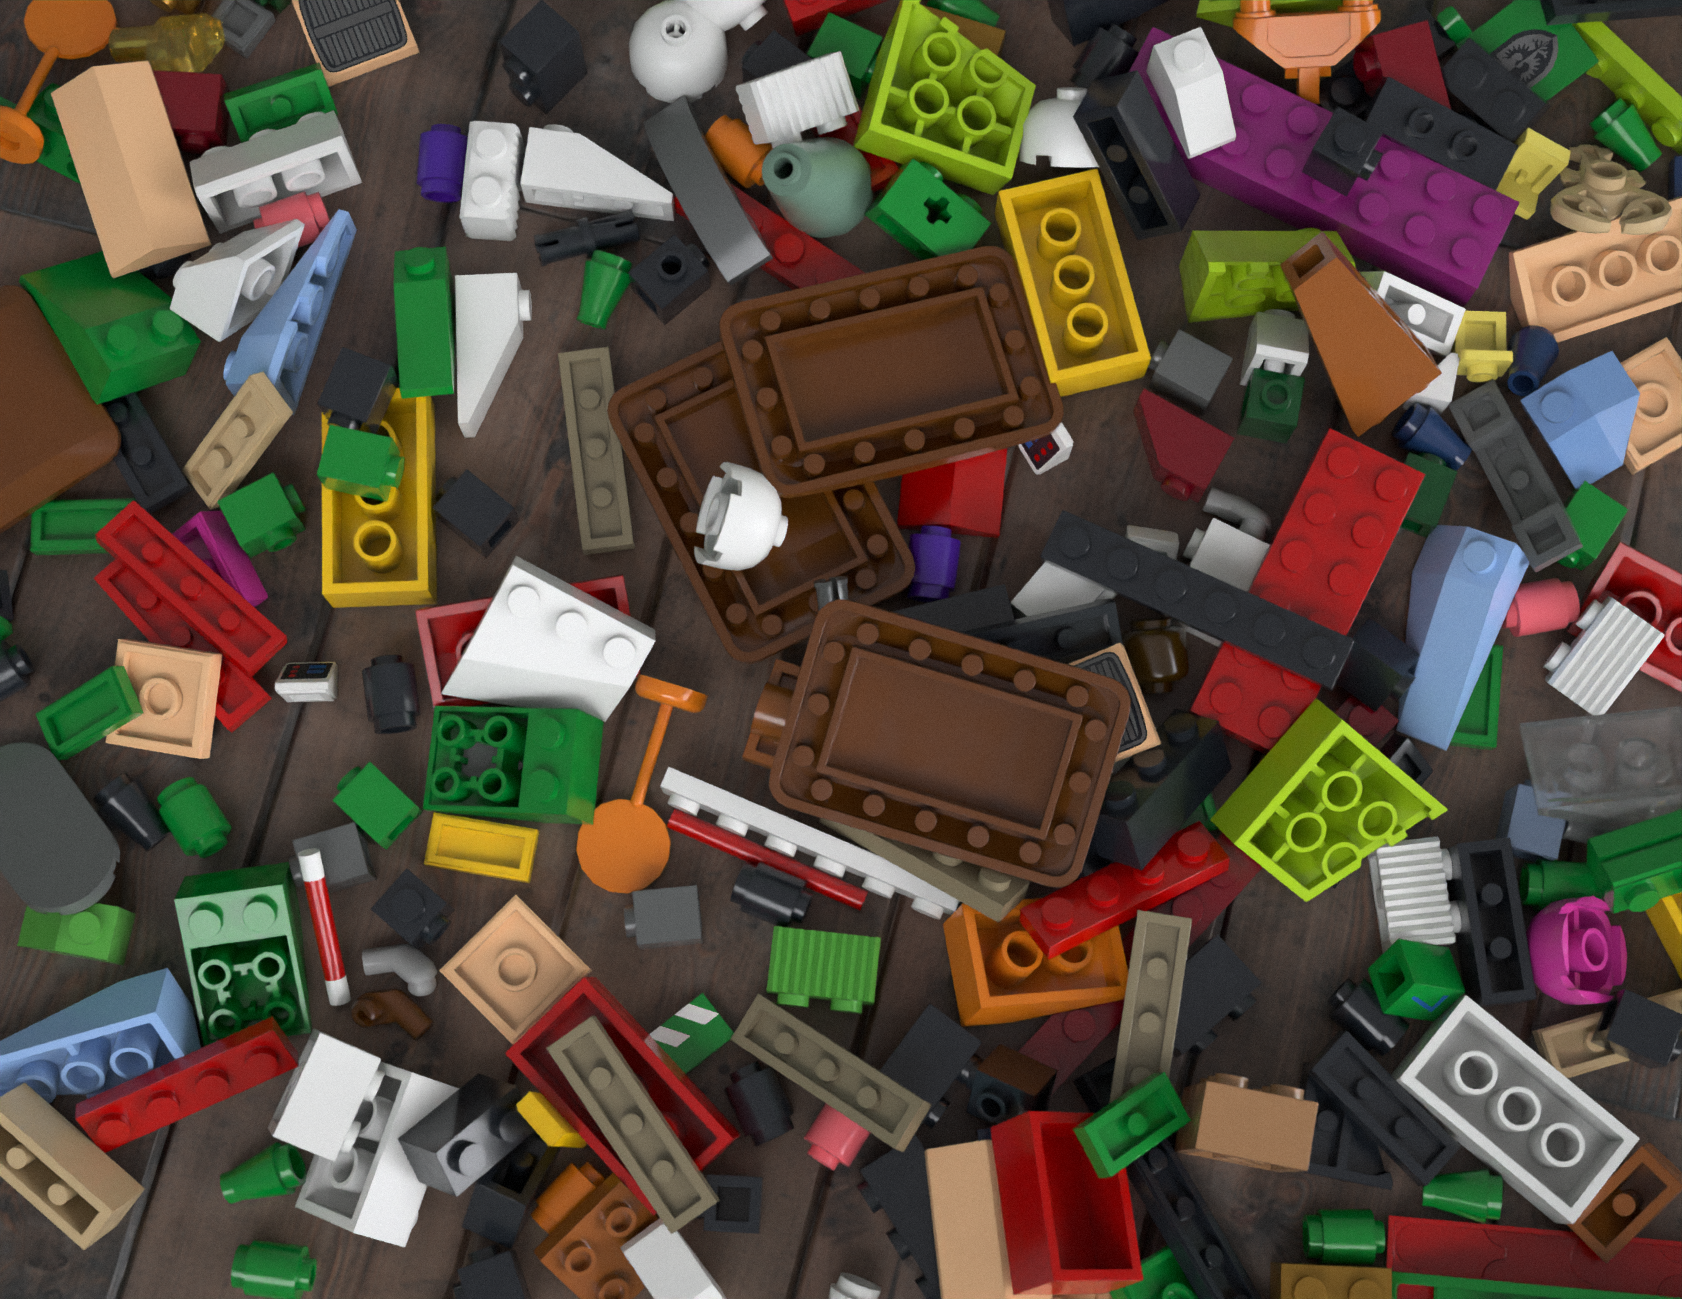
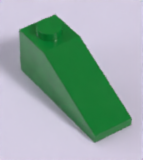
(424, 321)

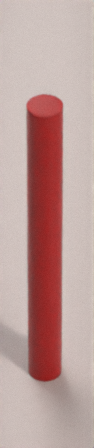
(756, 853)

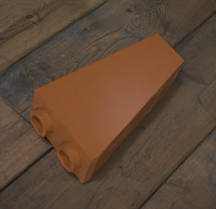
(1357, 335)

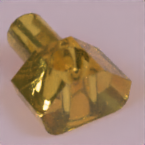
(170, 44)

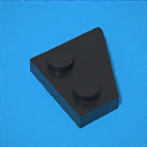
(1339, 1144)

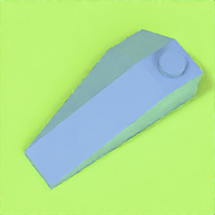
(292, 322)
(1454, 616)
(102, 1039)

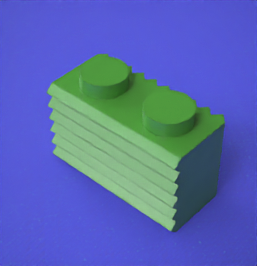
(823, 968)

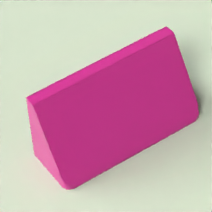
(216, 545)

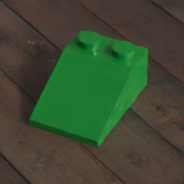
(112, 327)

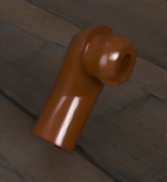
(391, 1007)

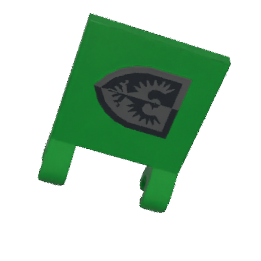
(1537, 53)

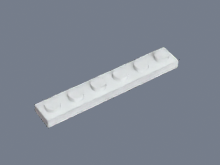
(789, 835)

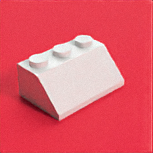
(271, 167)
(374, 1184)

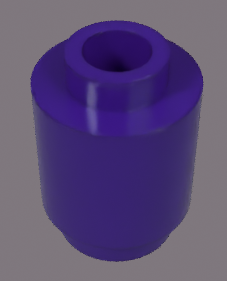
(442, 163)
(935, 564)

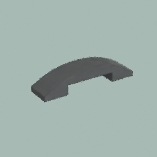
(705, 191)
(1516, 475)

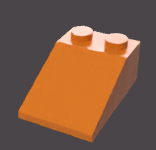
(1008, 979)

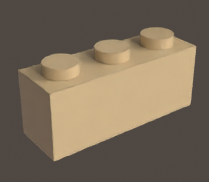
(61, 1169)

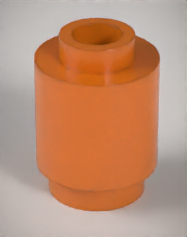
(736, 150)
(566, 1195)

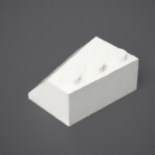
(550, 647)

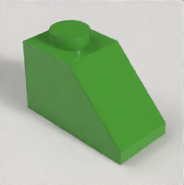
(92, 934)

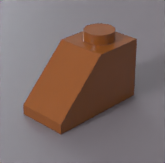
(1628, 1201)

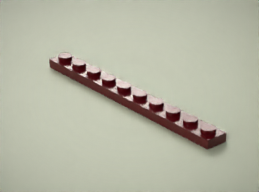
(1073, 1034)

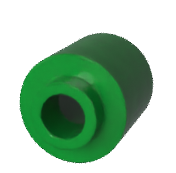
(194, 818)
(1553, 881)
(1342, 1236)
(273, 1270)

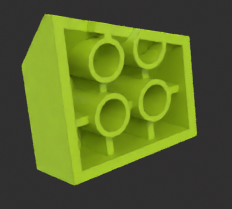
(944, 102)
(1241, 271)
(1321, 804)

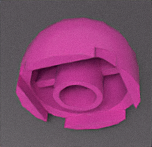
(1576, 951)

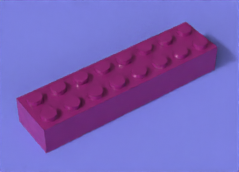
(1404, 219)

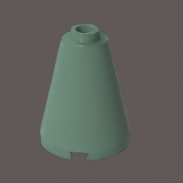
(819, 185)

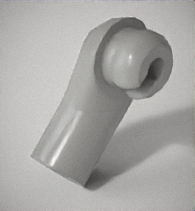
(1239, 511)
(404, 961)

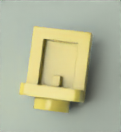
(1532, 170)
(1482, 346)

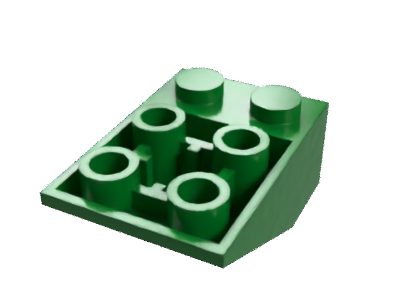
(557, 755)
(244, 950)

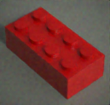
(684, 1106)

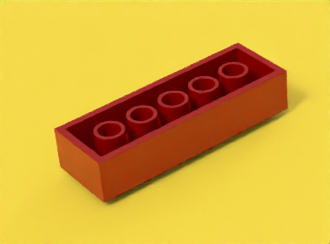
(1315, 568)

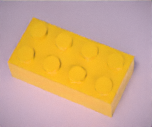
(1074, 281)
(381, 548)

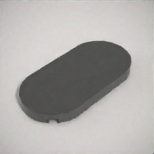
(50, 835)

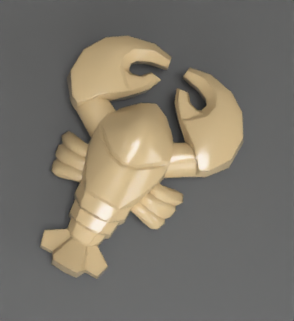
(1602, 193)

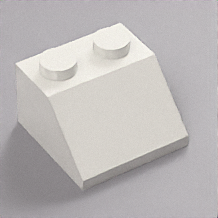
(235, 278)
(325, 1096)

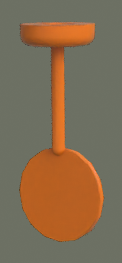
(61, 31)
(629, 839)

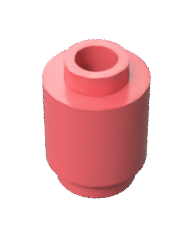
(300, 206)
(1542, 607)
(835, 1138)

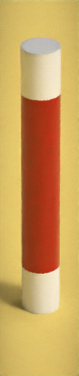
(324, 926)

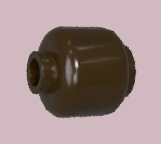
(1156, 653)

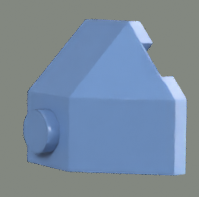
(1586, 417)

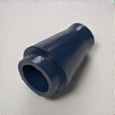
(1533, 356)
(1425, 431)

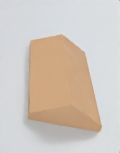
(129, 166)
(1597, 279)
(969, 1223)

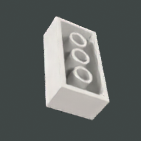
(1514, 1111)

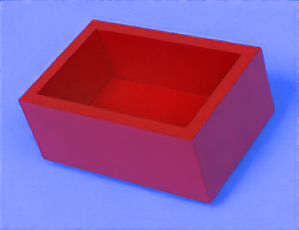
(1060, 1218)

